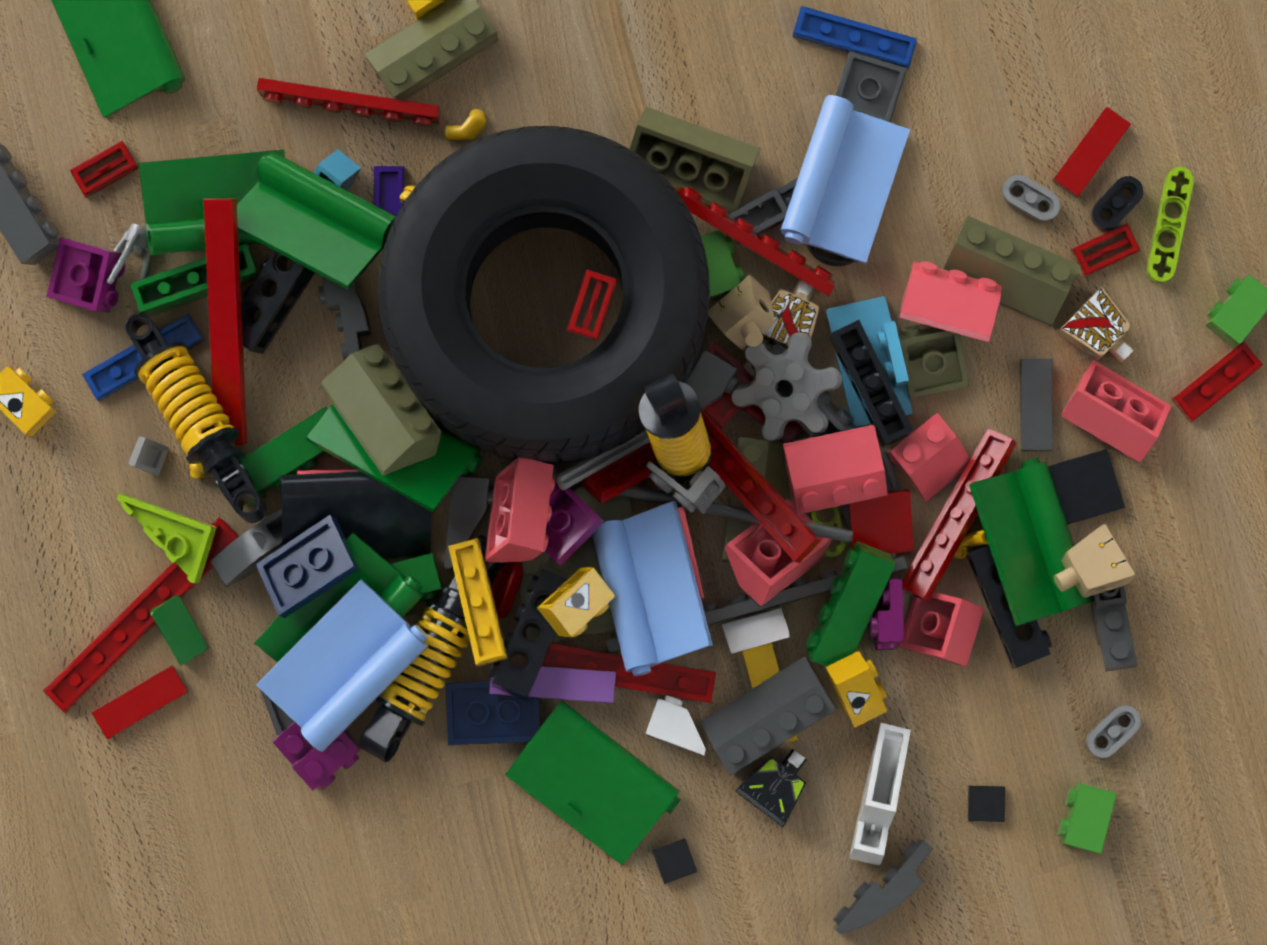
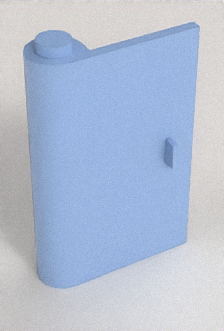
(844, 181)
(654, 588)
(343, 664)

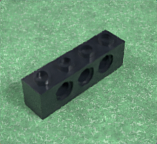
(273, 309)
(870, 383)
(1017, 650)
(521, 681)

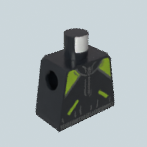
(775, 787)

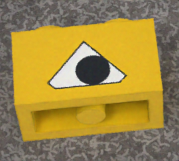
(22, 403)
(576, 602)
(857, 689)

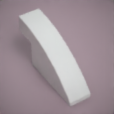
(880, 794)

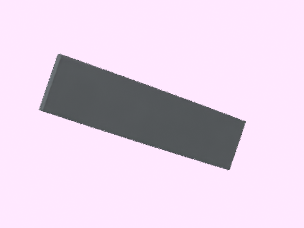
(766, 210)

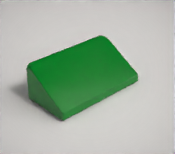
(179, 629)

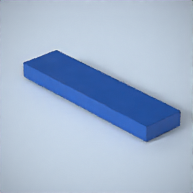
(854, 36)
(119, 369)

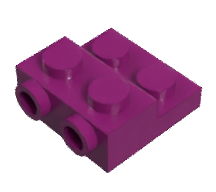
(82, 276)
(569, 524)
(888, 625)
(311, 764)

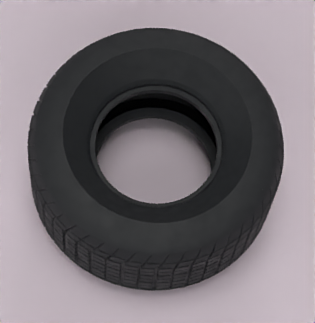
(521, 184)

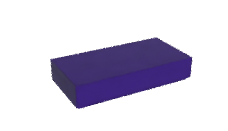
(388, 186)

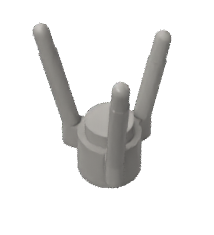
(133, 241)

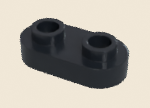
(1116, 204)

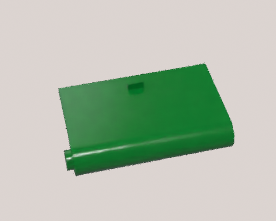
(120, 50)
(176, 191)
(313, 221)
(421, 482)
(1027, 539)
(374, 570)
(592, 782)

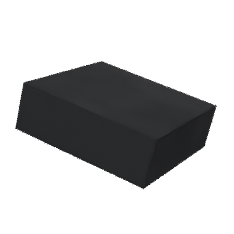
(986, 803)
(674, 861)

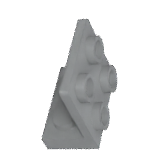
(704, 488)

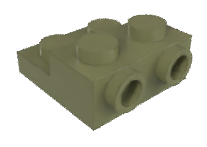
(933, 360)

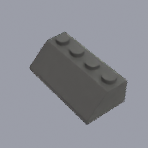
(768, 715)

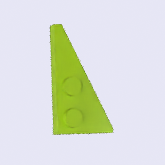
(181, 537)

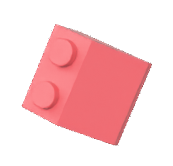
(930, 457)
(942, 628)

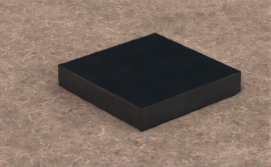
(1086, 486)

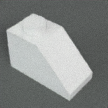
(674, 725)

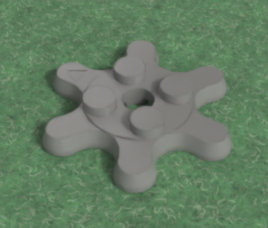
(806, 383)

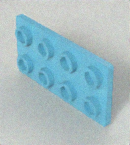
(885, 341)

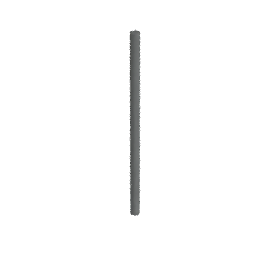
(734, 512)

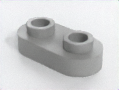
(1031, 196)
(1114, 734)

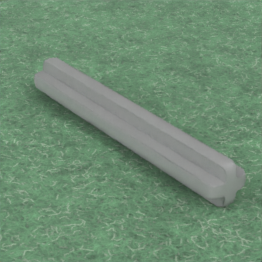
(595, 463)

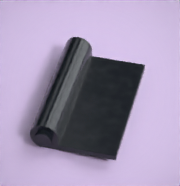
(361, 506)

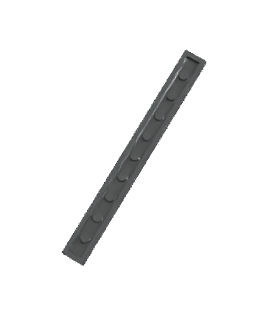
(742, 606)

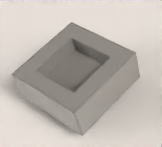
(148, 455)

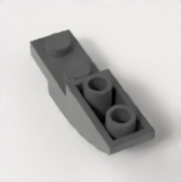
(352, 314)
(246, 551)
(1113, 629)
(877, 901)

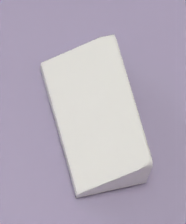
(755, 631)

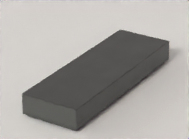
(1036, 405)

